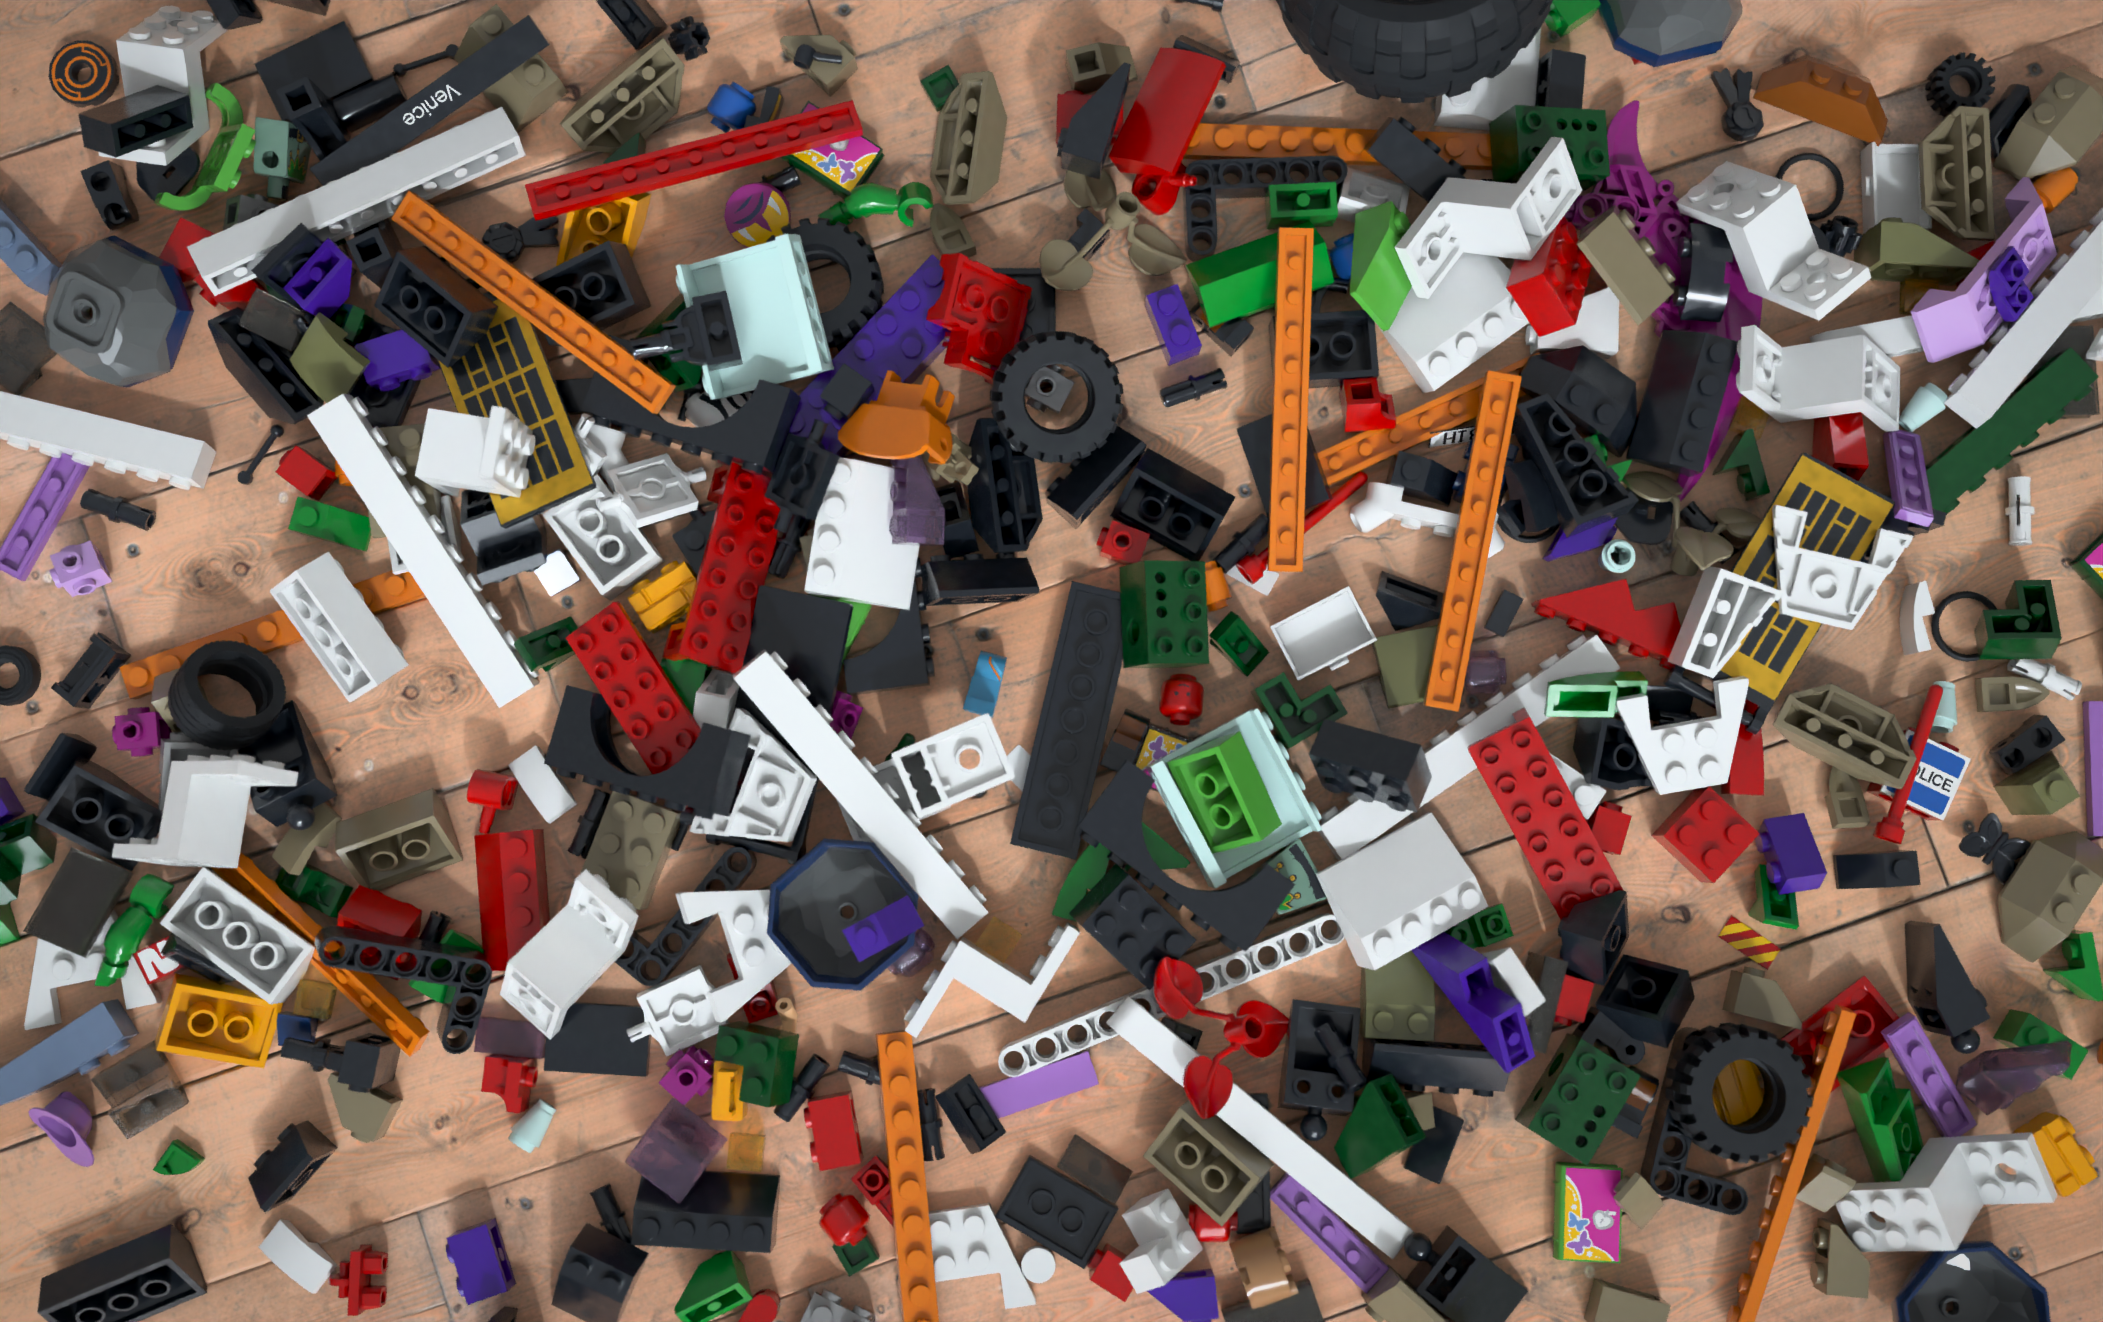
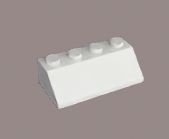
(339, 626)
(240, 937)

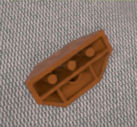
(1825, 96)

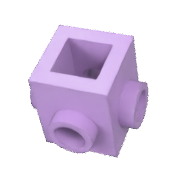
(79, 569)

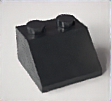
(1595, 936)
(1647, 999)
(289, 1165)

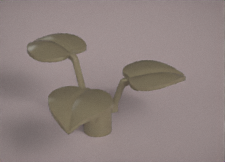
(1151, 249)
(1693, 546)

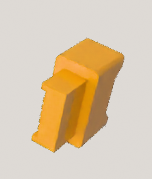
(726, 1092)

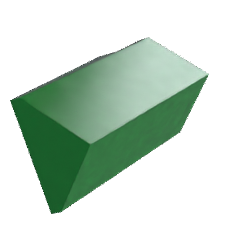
(1245, 277)
(1882, 1118)

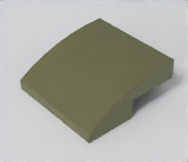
(327, 361)
(1405, 664)

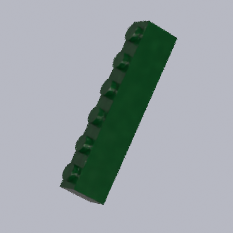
(2015, 423)

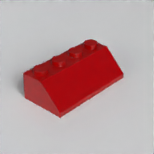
(511, 892)

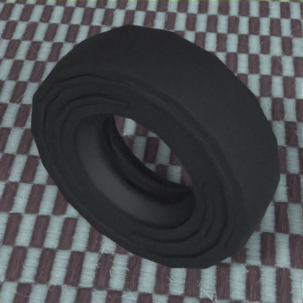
(29, 675)

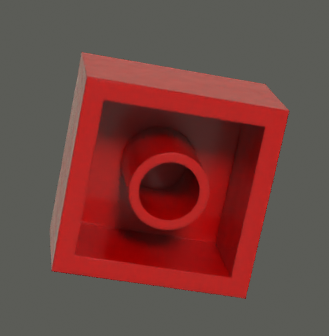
(1705, 834)

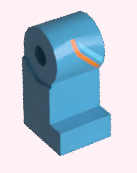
(985, 684)

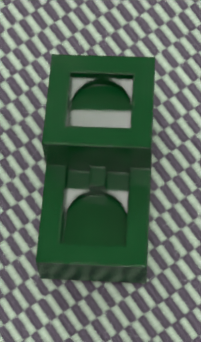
(316, 889)

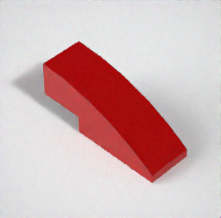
(1747, 765)

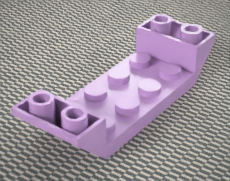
(1968, 317)

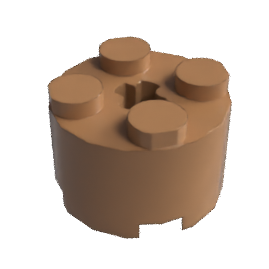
(1263, 1268)

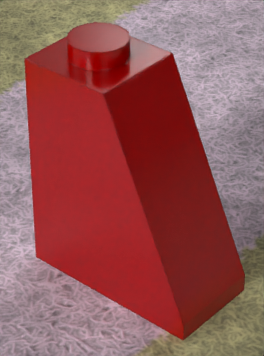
(1841, 443)

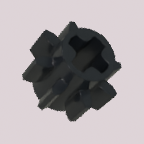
(689, 38)
(1841, 235)

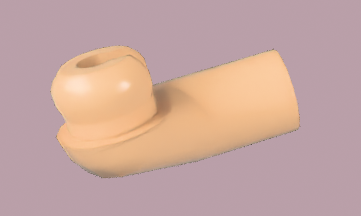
(787, 1014)

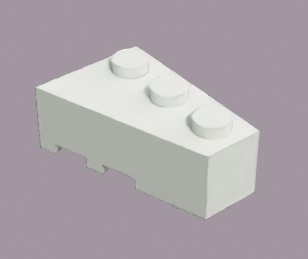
(1719, 619)

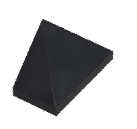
(1407, 601)

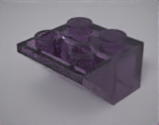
(676, 1150)

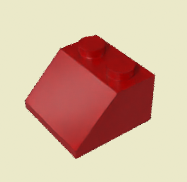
(381, 914)

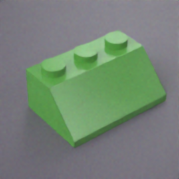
(1225, 793)

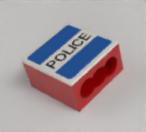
(1935, 780)

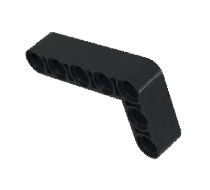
(1248, 187)
(689, 933)
(419, 969)
(1674, 1161)

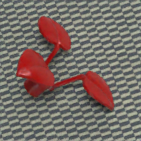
(1255, 1027)

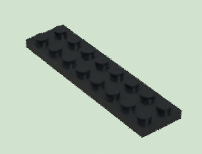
(1072, 723)

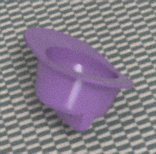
(67, 1125)

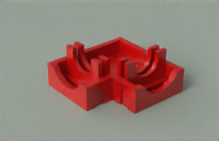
(981, 312)

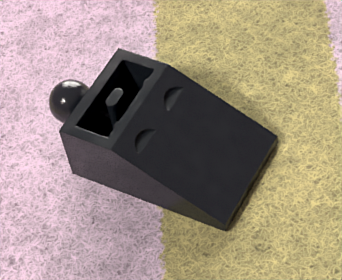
(292, 744)
(1941, 988)
(1307, 1062)
(1461, 1279)

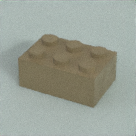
(632, 846)

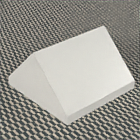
(1365, 191)

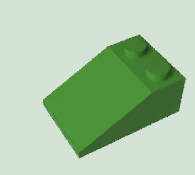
(1376, 271)

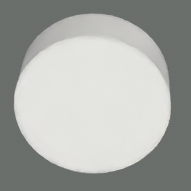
(1038, 1264)

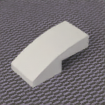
(1915, 604)
(542, 784)
(297, 1257)

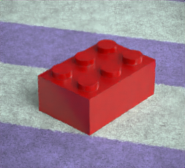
(1553, 282)

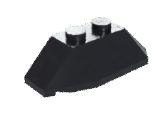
(263, 370)
(1588, 391)
(1003, 491)

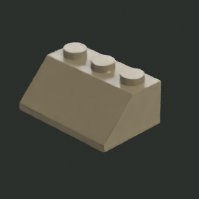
(524, 91)
(1627, 263)
(398, 841)
(1208, 1162)
(1397, 1301)

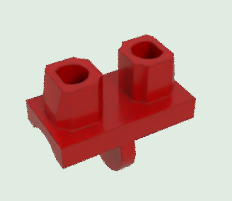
(355, 1279)

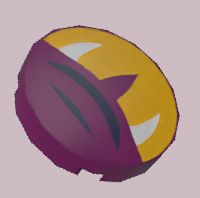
(756, 213)

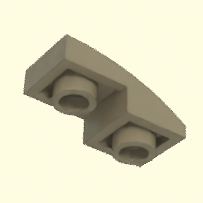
(299, 844)
(1637, 1199)

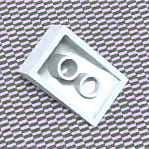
(604, 542)

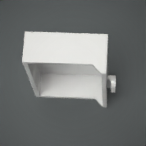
(1891, 185)
(1323, 634)
(1513, 979)

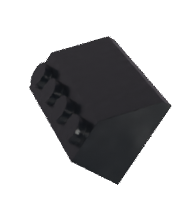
(1682, 401)
(1434, 1064)
(717, 1214)
(125, 1281)

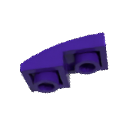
(2007, 285)

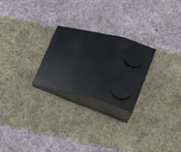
(1091, 129)
(99, 810)
(598, 1276)

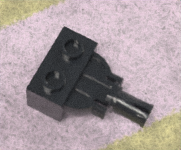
(702, 334)
(362, 1063)

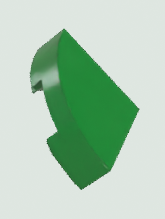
(178, 1159)

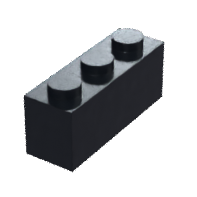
(135, 121)
(1411, 159)

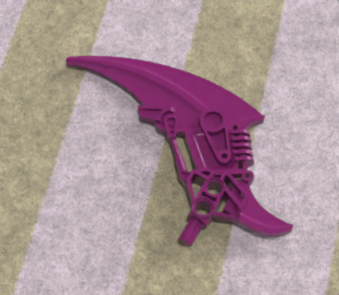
(1664, 228)

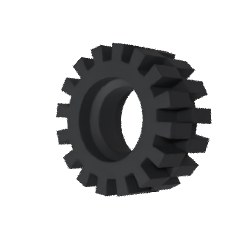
(1971, 71)

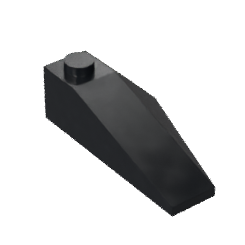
(1608, 754)

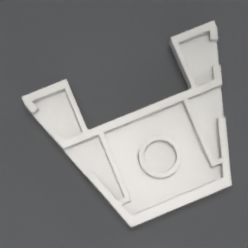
(1825, 585)
(1691, 751)
(771, 793)
(745, 927)
(60, 967)
(971, 1244)

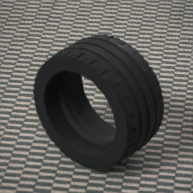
(204, 722)

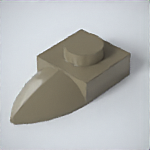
(950, 232)
(2008, 693)
(1846, 801)

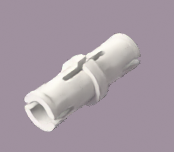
(2019, 518)
(2046, 676)

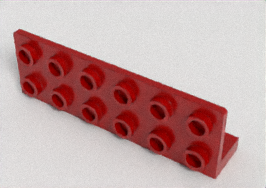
(730, 572)
(635, 687)
(1543, 815)

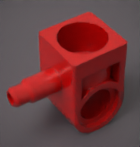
(1160, 192)
(493, 792)

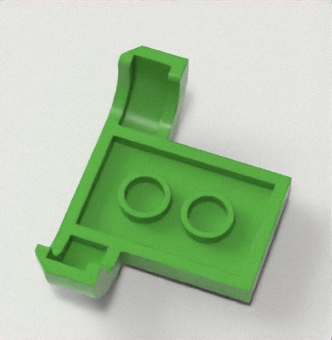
(222, 162)

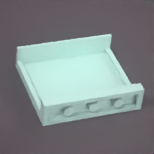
(771, 313)
(1282, 785)

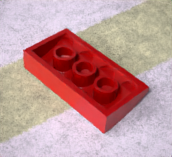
(1166, 112)
(1865, 1038)

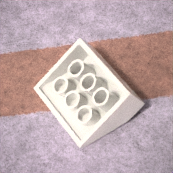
(1493, 96)
(1458, 321)
(853, 544)
(1400, 892)

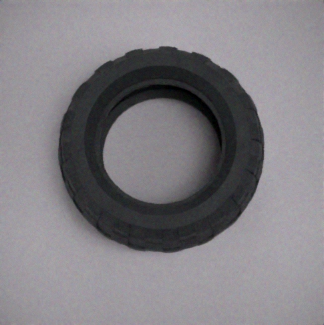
(1412, 45)

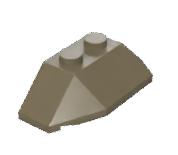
(628, 101)
(2056, 126)
(969, 140)
(1959, 174)
(1847, 734)
(2049, 893)

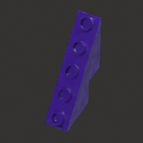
(1486, 1009)

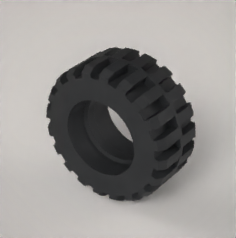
(859, 261)
(1102, 404)
(1782, 1103)

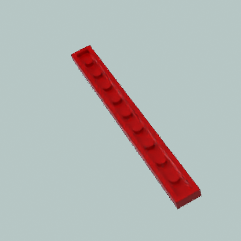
(693, 160)

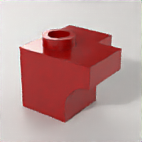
(1366, 406)
(510, 1079)

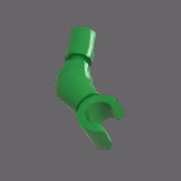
(880, 200)
(131, 926)

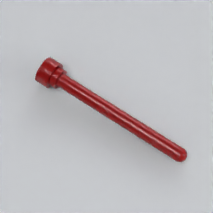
(1254, 566)
(1891, 826)

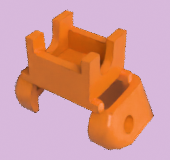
(902, 422)

